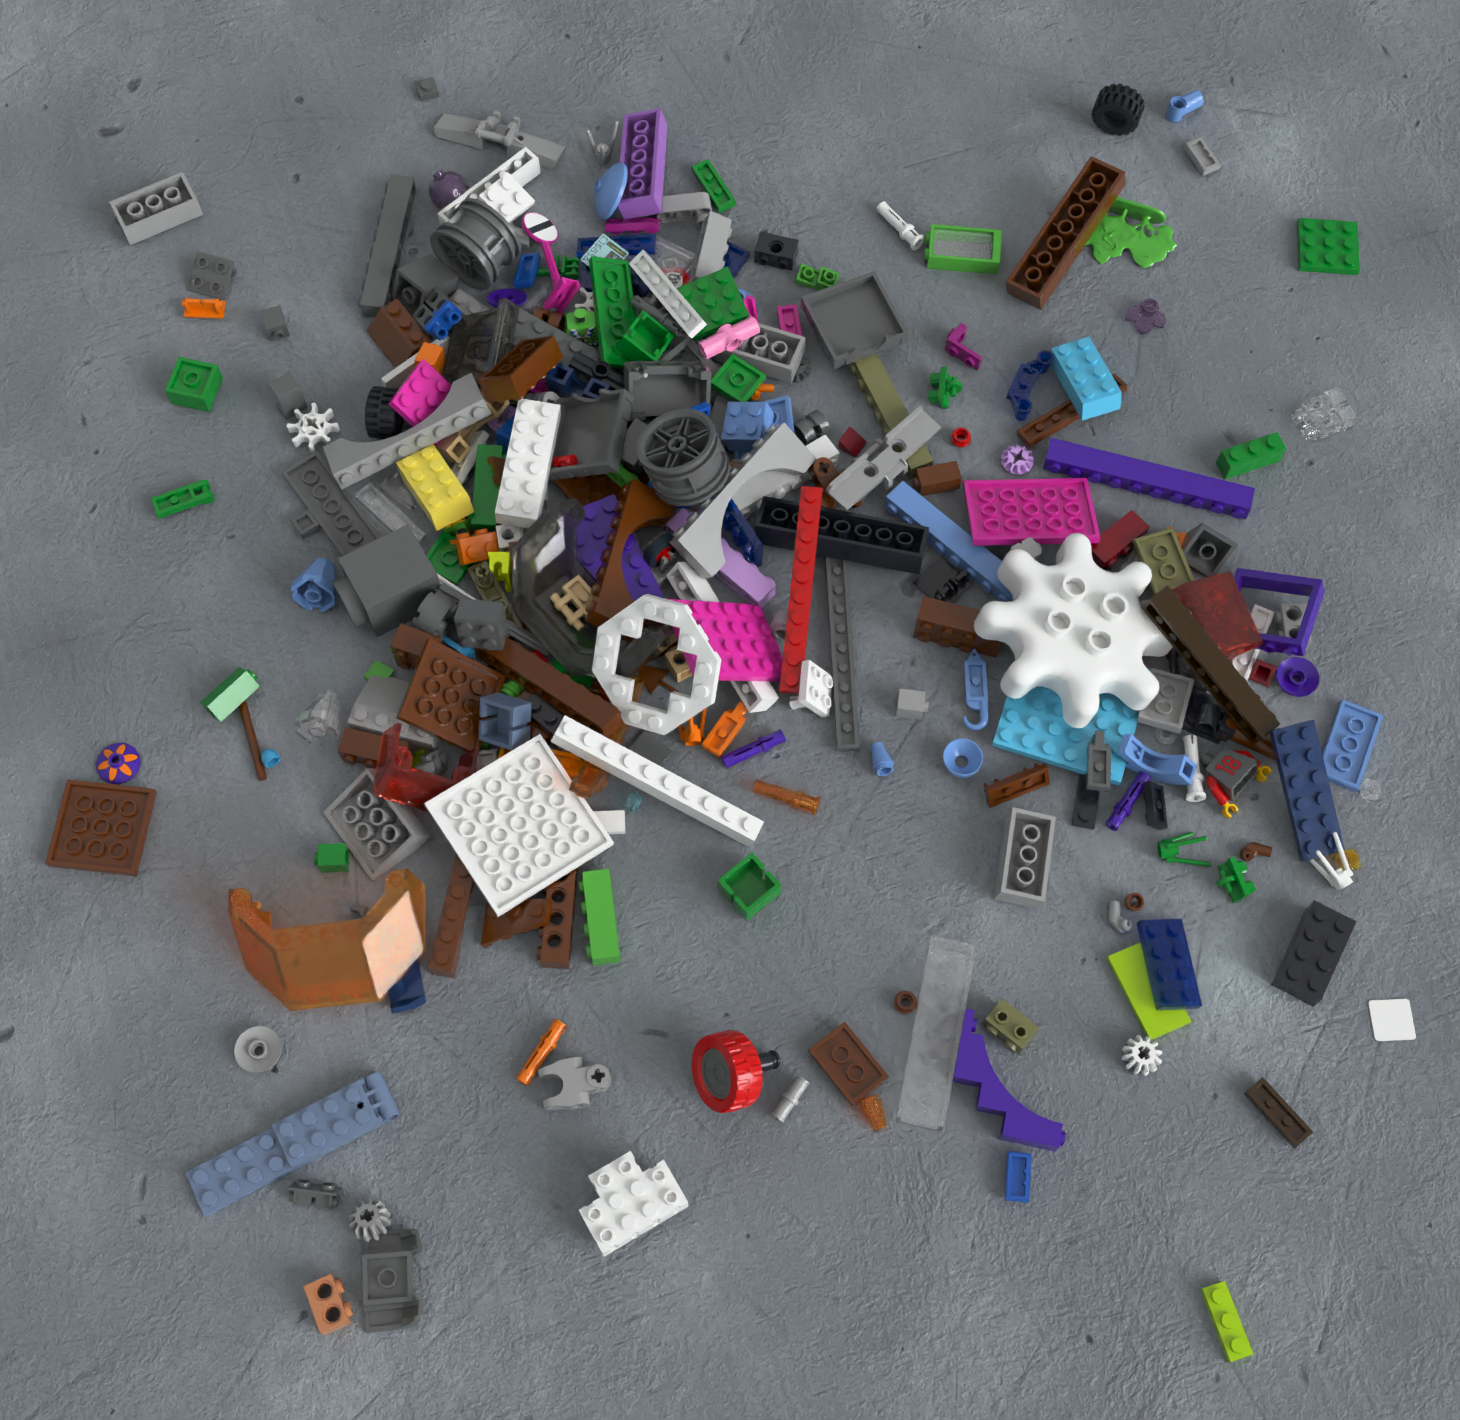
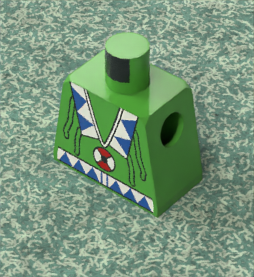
(582, 326)

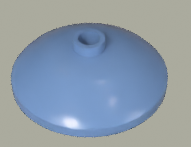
(610, 190)

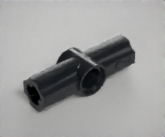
(591, 368)

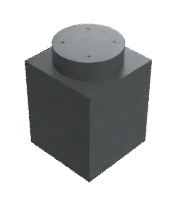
(385, 581)

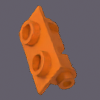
(204, 308)

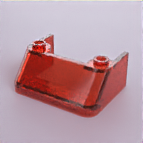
(410, 786)

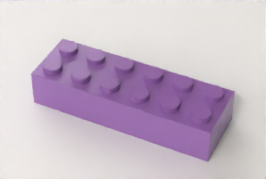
(644, 155)

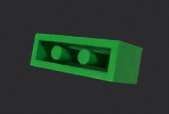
(1251, 455)

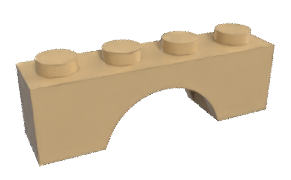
(457, 445)

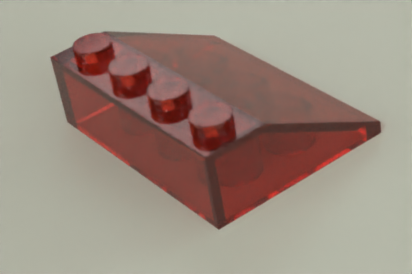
(1222, 612)

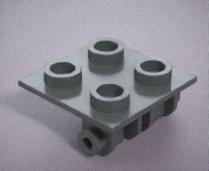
(211, 275)

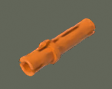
(539, 1055)

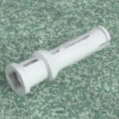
(905, 230)
(1195, 790)

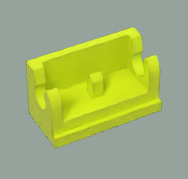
(501, 567)

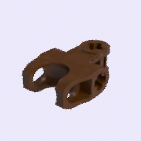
(824, 478)

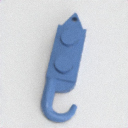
(976, 689)

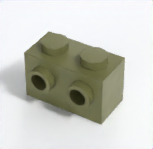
(1010, 1026)

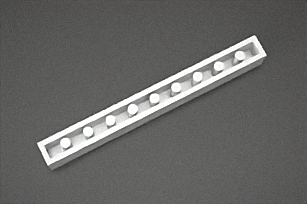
(657, 781)

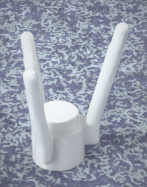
(1336, 878)

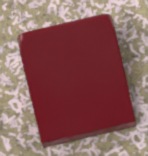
(851, 442)
(1262, 672)

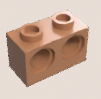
(323, 1306)

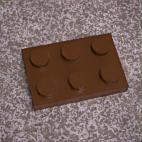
(848, 1064)

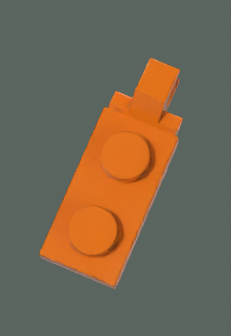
(725, 731)

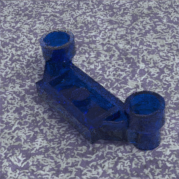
(1025, 381)

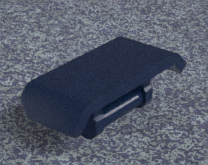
(409, 990)

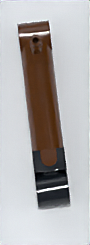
(1214, 721)

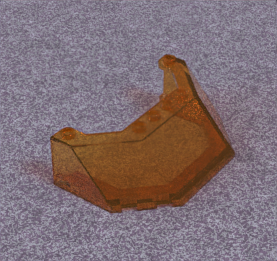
(334, 960)

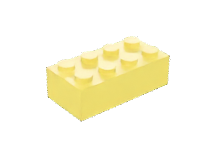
(435, 487)

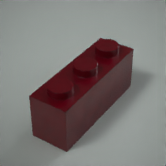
(1118, 540)

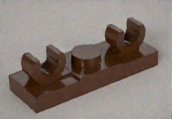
(1016, 785)

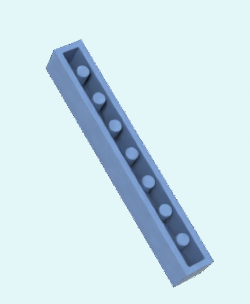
(948, 539)

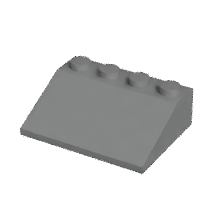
(378, 708)
(375, 828)

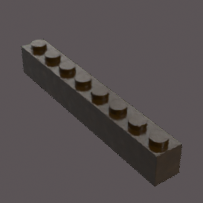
(1210, 665)

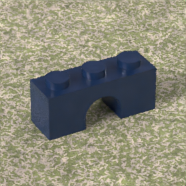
(564, 383)

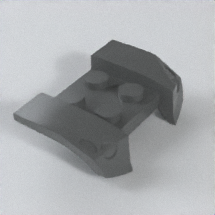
(389, 1281)

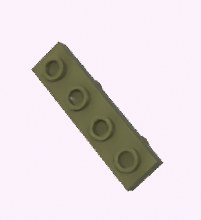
(490, 589)

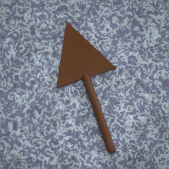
(654, 677)

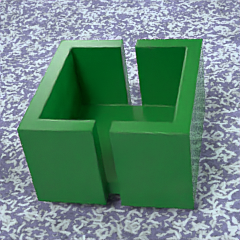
(747, 888)

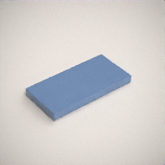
(1350, 744)

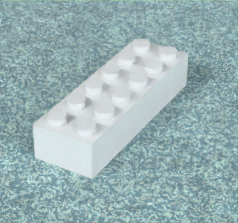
(527, 463)

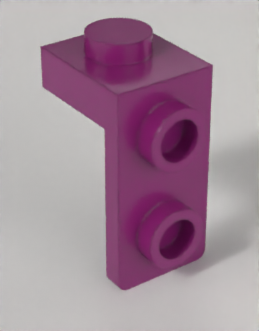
(958, 350)

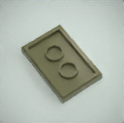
(1165, 559)

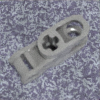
(577, 1083)

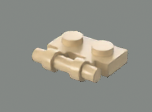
(579, 594)

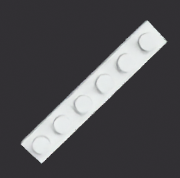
(667, 294)

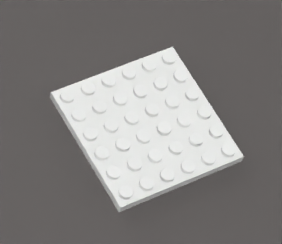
(518, 825)

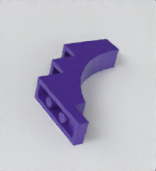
(1018, 1122)

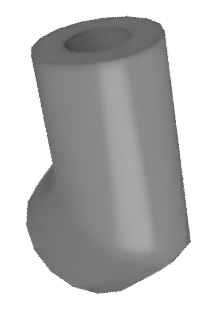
(1116, 920)

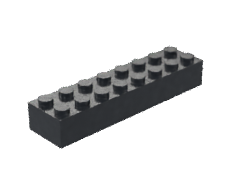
(846, 535)

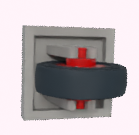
(661, 556)

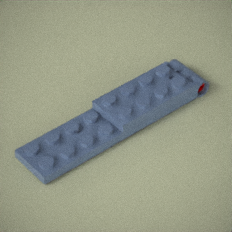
(293, 1143)

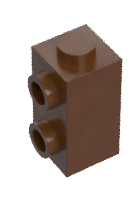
(937, 478)

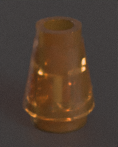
(873, 1111)

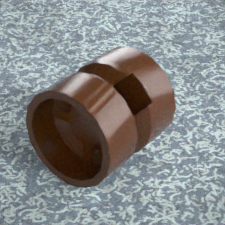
(555, 318)

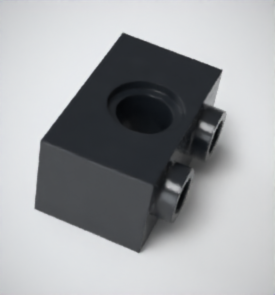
(776, 251)

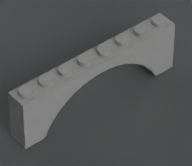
(358, 460)
(701, 536)

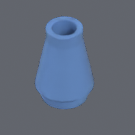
(881, 760)

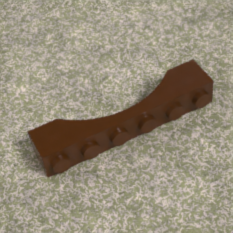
(451, 924)

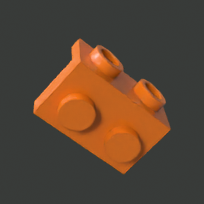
(475, 547)

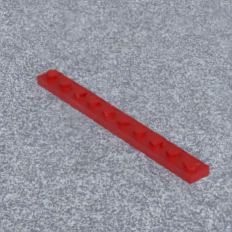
(801, 589)

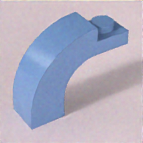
(1160, 767)

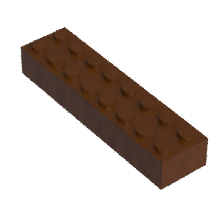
(1066, 232)

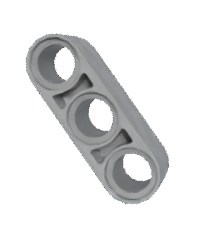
(684, 207)

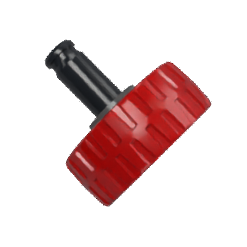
(729, 1070)

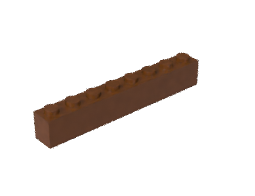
(553, 686)

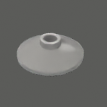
(250, 1041)

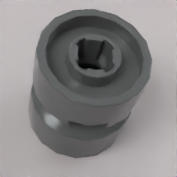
(811, 427)

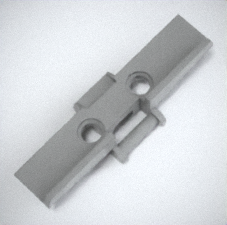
(474, 132)
(855, 480)

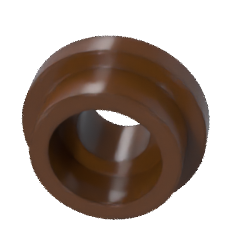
(905, 995)

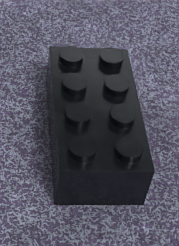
(1313, 953)

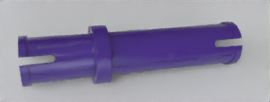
(763, 744)
(1127, 801)

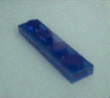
(631, 243)

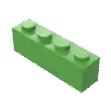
(600, 916)

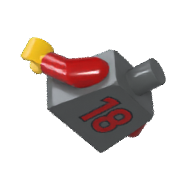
(1230, 774)

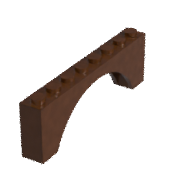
(634, 511)

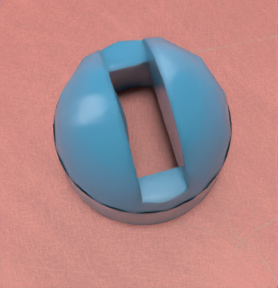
(270, 758)

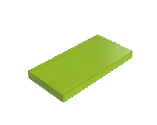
(1133, 978)

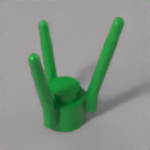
(1169, 848)

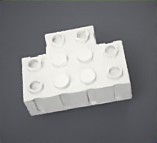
(630, 1201)

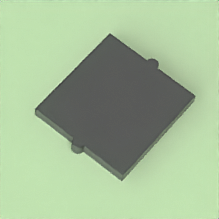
(651, 748)

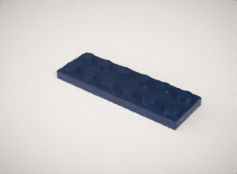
(1306, 789)

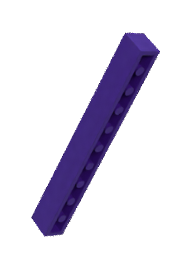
(1149, 478)

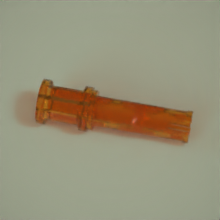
(796, 799)

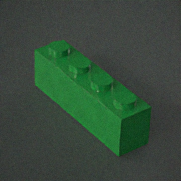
(485, 490)

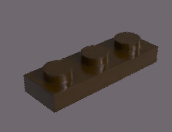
(1278, 1112)

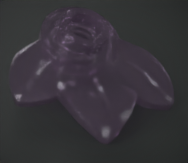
(1145, 318)

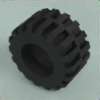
(1118, 109)
(380, 417)

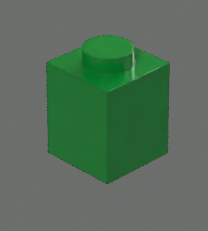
(332, 858)

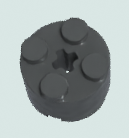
(436, 614)

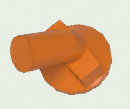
(763, 388)

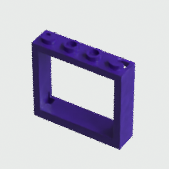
(1292, 585)

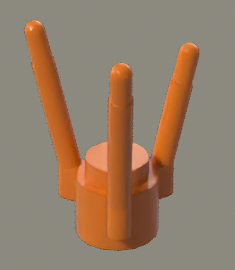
(692, 734)

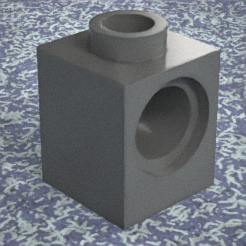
(275, 323)

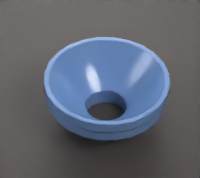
(962, 748)

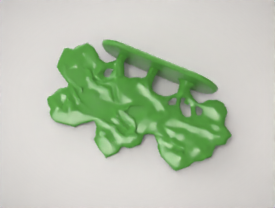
(1115, 234)

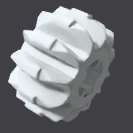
(1148, 1062)

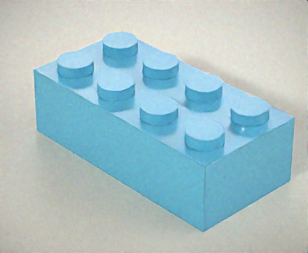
(1086, 378)

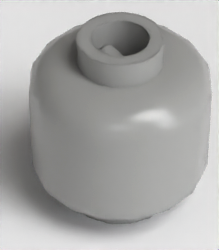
(778, 624)

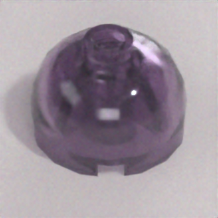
(446, 187)

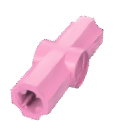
(729, 337)

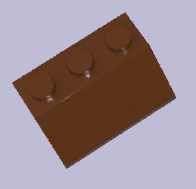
(397, 333)

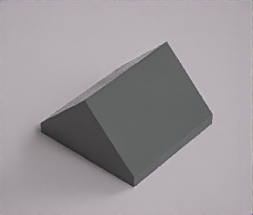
(1207, 549)

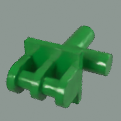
(568, 269)

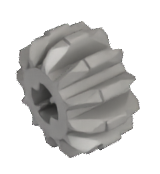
(373, 1228)

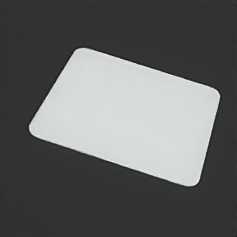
(1392, 1020)

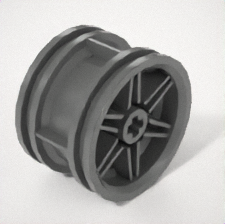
(476, 243)
(683, 457)

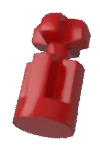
(566, 460)

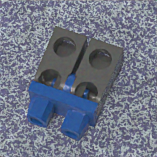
(442, 317)

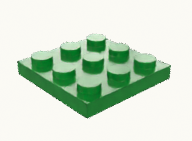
(1328, 246)
(715, 300)

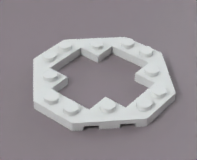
(691, 640)

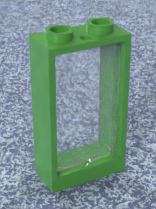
(963, 249)

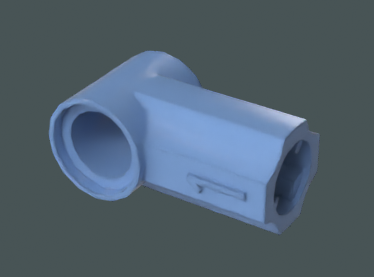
(1182, 105)

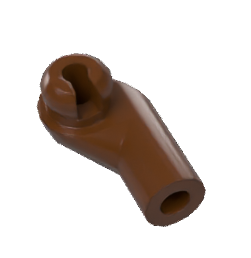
(1253, 849)

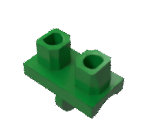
(947, 388)
(1232, 879)

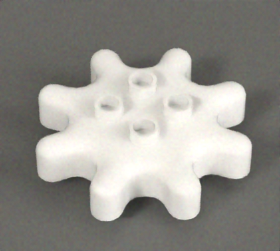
(1075, 630)

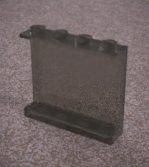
(480, 341)

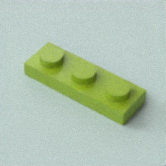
(1226, 1321)

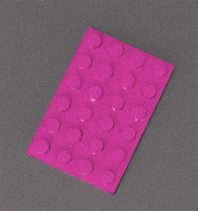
(1025, 508)
(739, 637)

